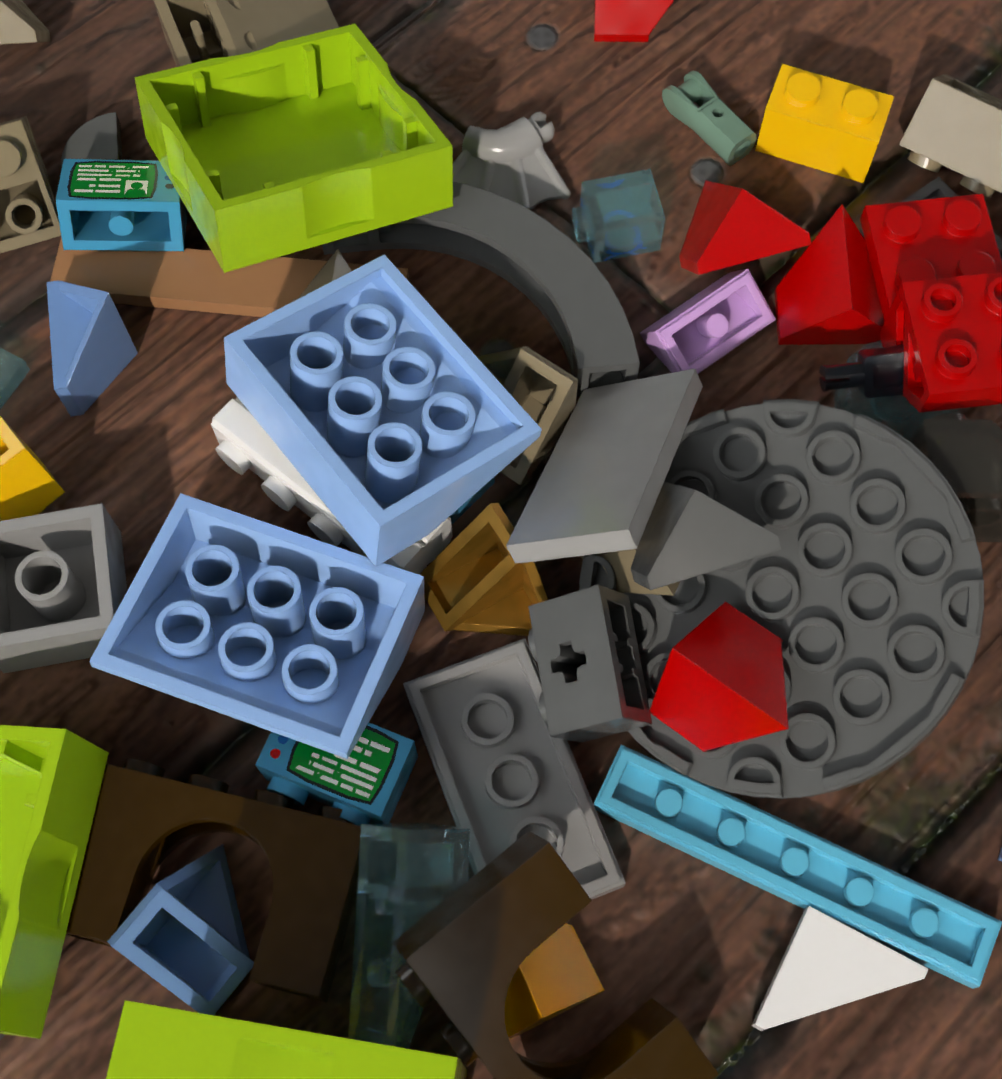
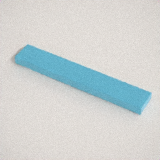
(799, 866)

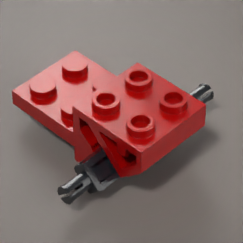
(939, 306)

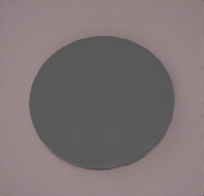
(867, 594)

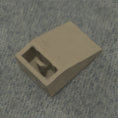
(236, 27)

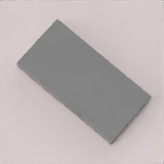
(606, 469)
(505, 768)

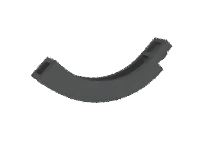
(537, 263)

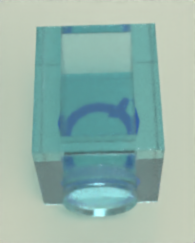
(619, 216)

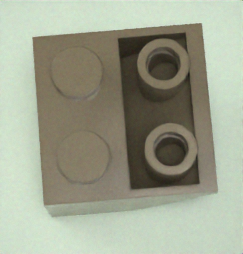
(26, 194)

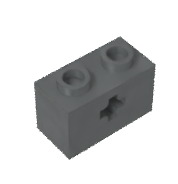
(588, 665)

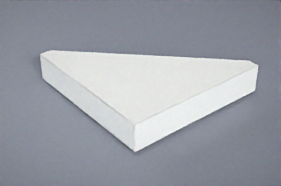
(829, 968)

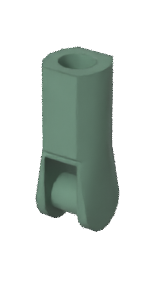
(712, 120)

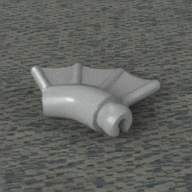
(512, 162)

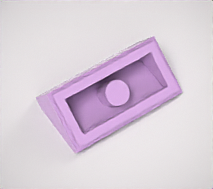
(710, 323)

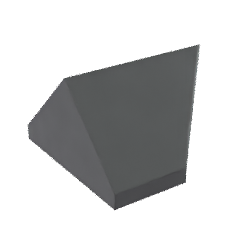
(694, 536)

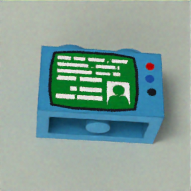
(119, 206)
(362, 786)

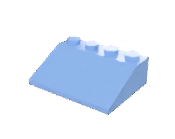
(377, 405)
(264, 625)

